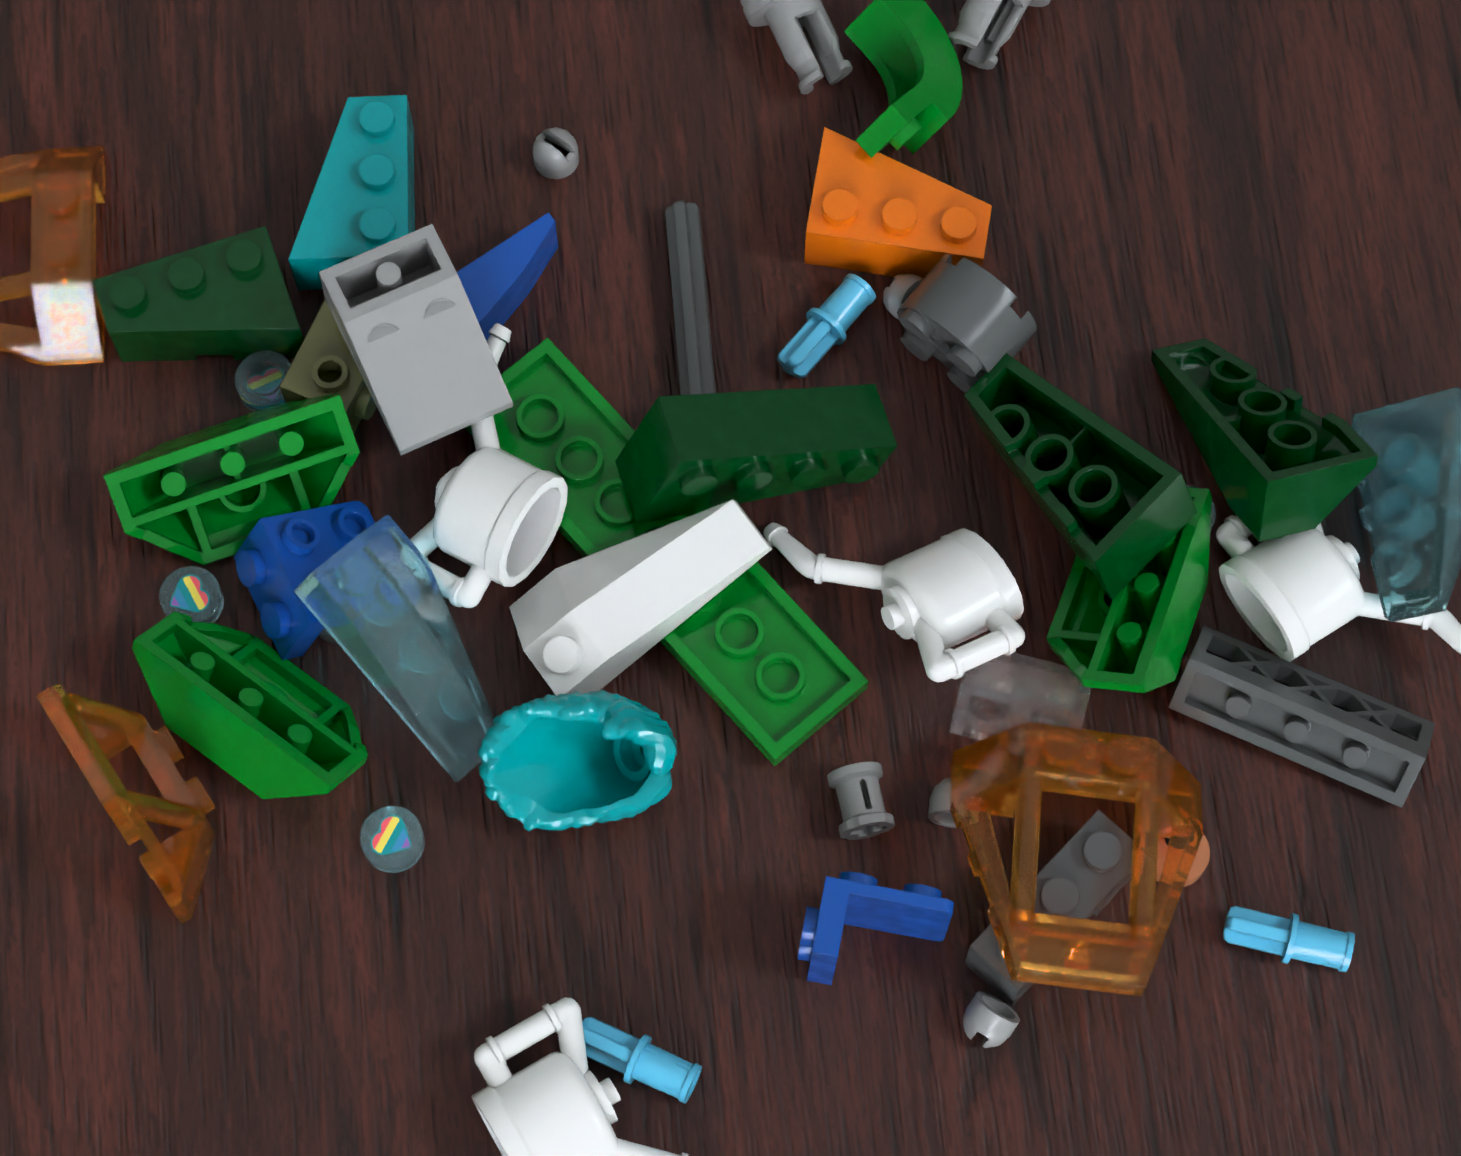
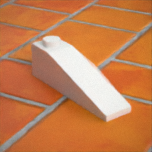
(618, 603)

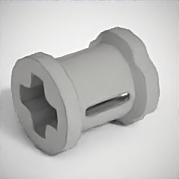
(860, 800)

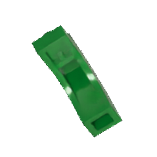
(917, 70)

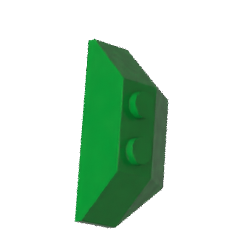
(216, 483)
(1144, 630)
(249, 708)

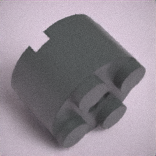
(963, 320)

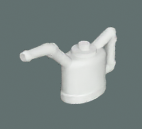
(492, 512)
(1304, 589)
(932, 596)
(554, 1102)

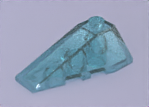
(1414, 501)
(398, 631)

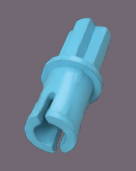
(826, 326)
(1289, 938)
(640, 1059)

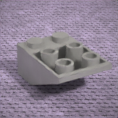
(415, 339)

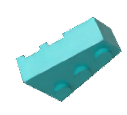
(362, 189)

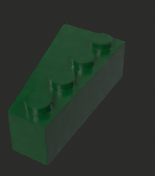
(751, 447)
(1088, 477)

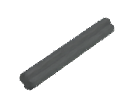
(690, 299)

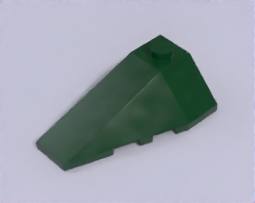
(1265, 450)

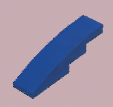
(508, 272)

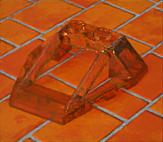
(63, 254)
(102, 730)
(1008, 777)

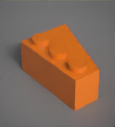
(887, 215)

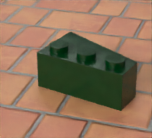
(202, 303)

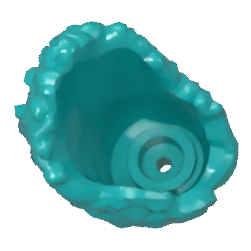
(577, 760)

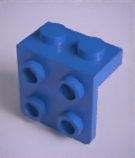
(282, 555)
(859, 902)

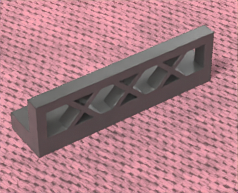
(1300, 718)

